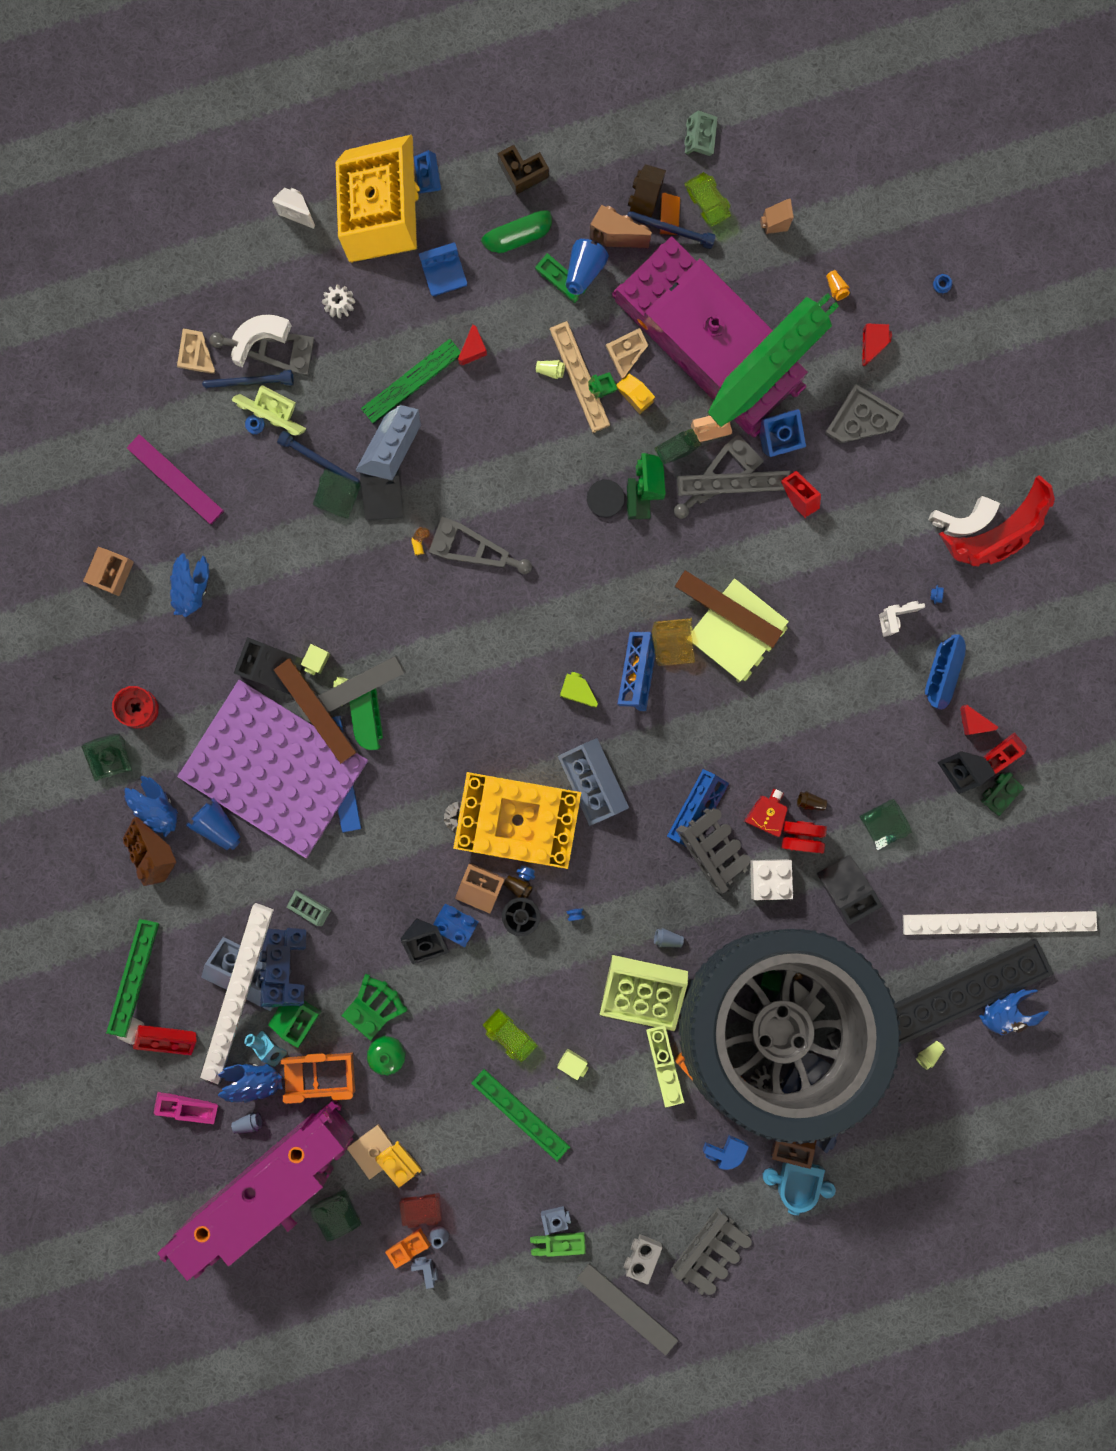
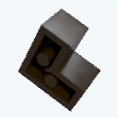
(522, 173)
(647, 188)

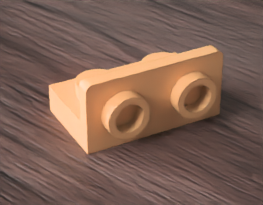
(708, 429)

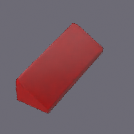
(164, 1040)

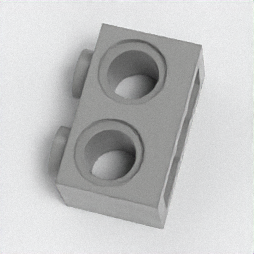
(647, 1259)

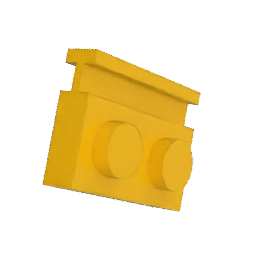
(398, 1164)

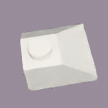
(293, 206)

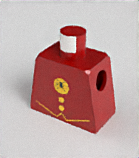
(768, 813)

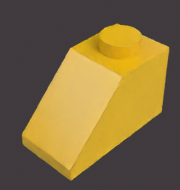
(635, 393)

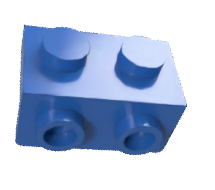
(455, 925)

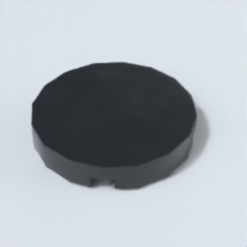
(605, 498)

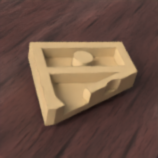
(626, 351)
(194, 352)

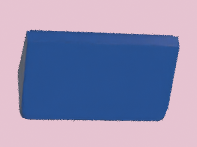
(427, 172)

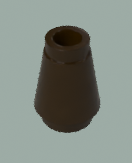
(809, 801)
(518, 887)

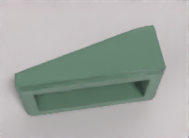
(318, 906)

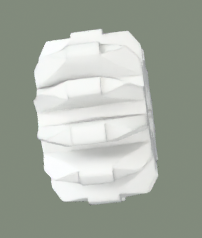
(345, 303)

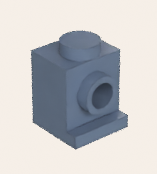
(556, 1213)

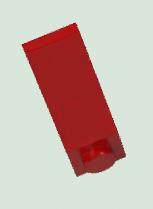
(1006, 752)

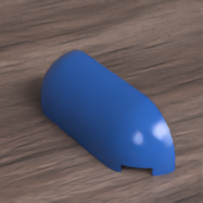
(945, 671)

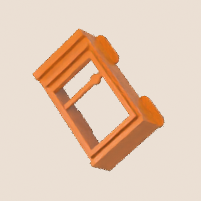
(294, 1078)

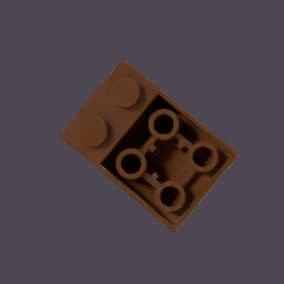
(148, 853)
(794, 1153)

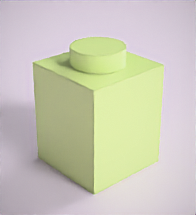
(315, 659)
(573, 1064)

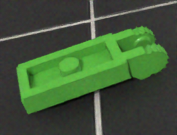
(559, 1244)

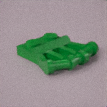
(366, 1018)

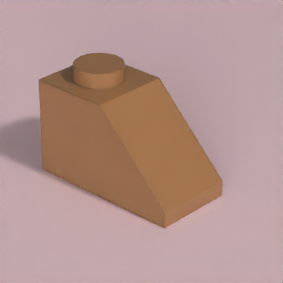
(777, 217)

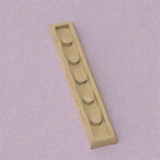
(579, 376)

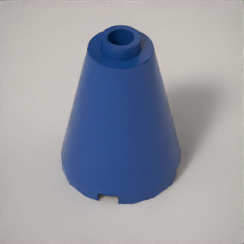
(584, 265)
(215, 826)

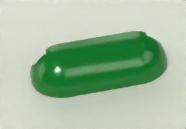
(518, 232)
(367, 720)

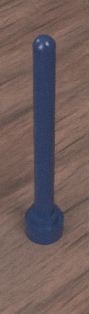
(705, 239)
(284, 378)
(287, 440)

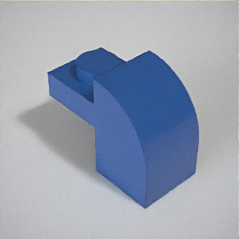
(730, 1156)

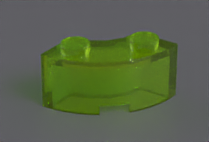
(704, 192)
(515, 1041)

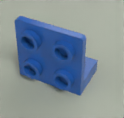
(443, 269)

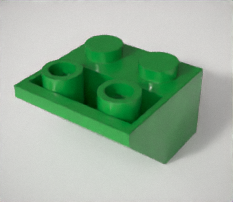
(651, 477)
(294, 1022)

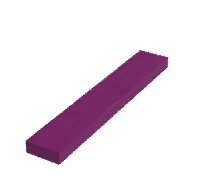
(175, 479)

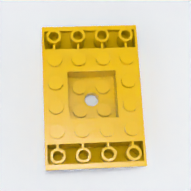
(388, 218)
(487, 822)

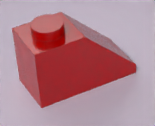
(875, 340)
(801, 494)

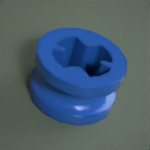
(575, 914)

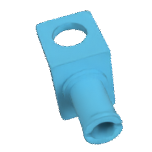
(264, 1048)

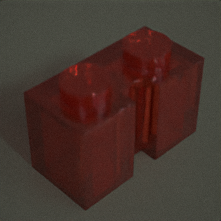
(421, 1210)

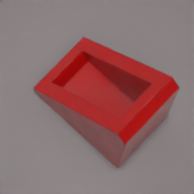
(473, 347)
(975, 722)

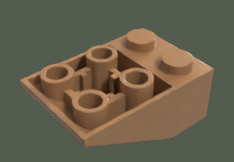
(617, 230)

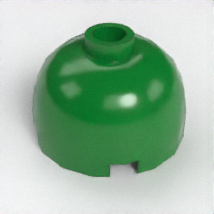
(386, 1055)

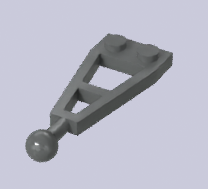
(300, 354)
(743, 455)
(445, 537)

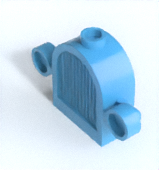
(799, 1186)

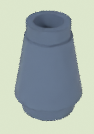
(666, 938)
(248, 1123)
(438, 1233)

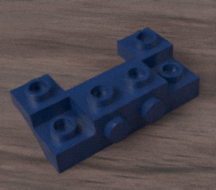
(276, 966)

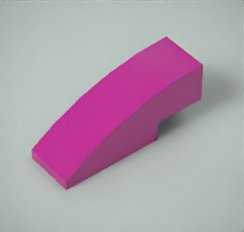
(185, 1108)

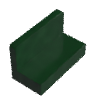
(635, 506)

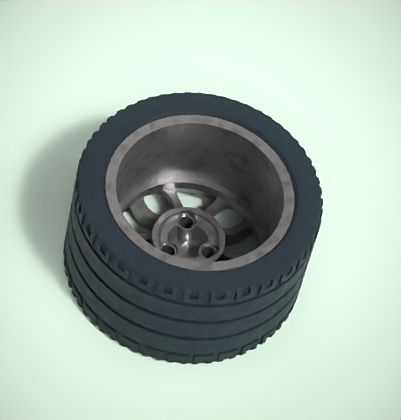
(861, 1063)

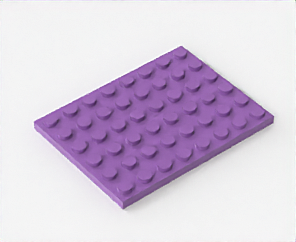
(271, 769)

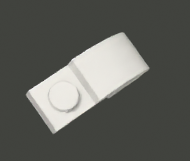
(255, 329)
(982, 514)

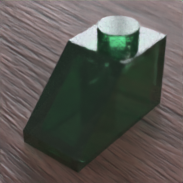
(678, 446)

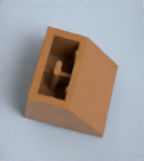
(108, 571)
(479, 888)

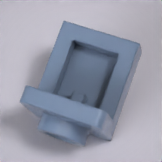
(430, 1273)

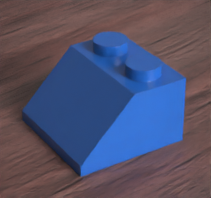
(782, 433)

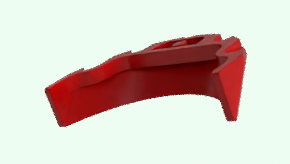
(1008, 536)

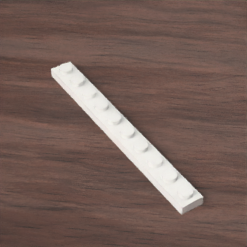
(999, 922)
(237, 992)

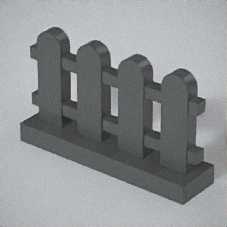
(699, 849)
(702, 1245)

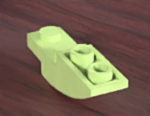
(665, 1066)

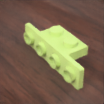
(272, 407)

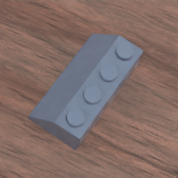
(390, 443)
(593, 777)
(221, 965)

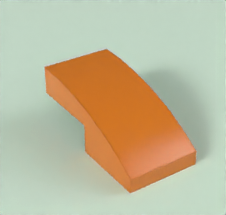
(408, 1248)

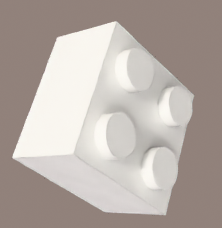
(771, 879)

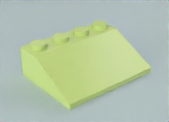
(644, 992)

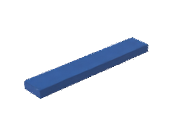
(348, 809)

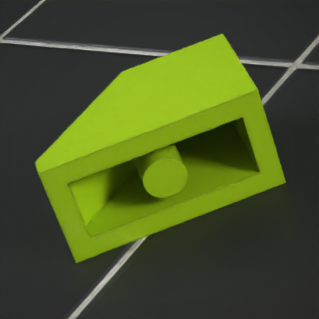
(577, 690)

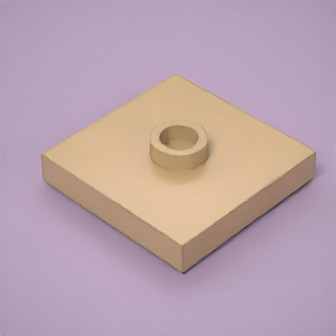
(367, 1148)

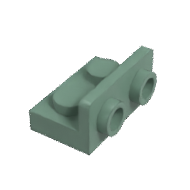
(701, 133)

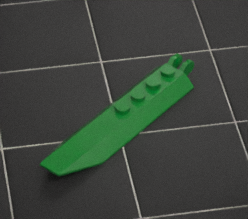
(771, 359)

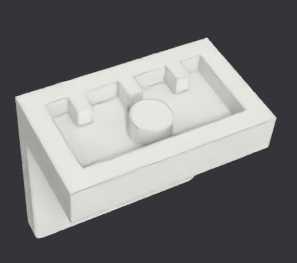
(888, 618)

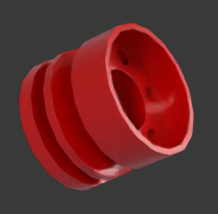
(124, 709)

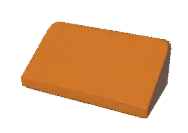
(669, 210)

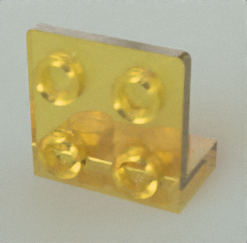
(673, 642)

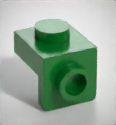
(602, 385)

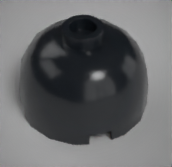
(521, 916)

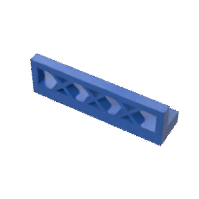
(643, 673)
(696, 801)

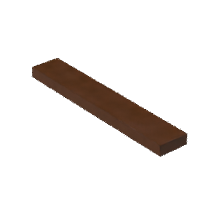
(728, 609)
(315, 711)

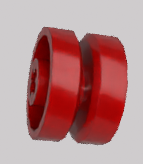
(804, 836)

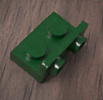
(1002, 793)

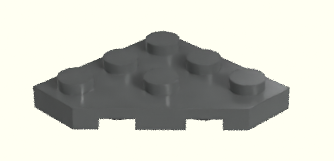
(863, 417)

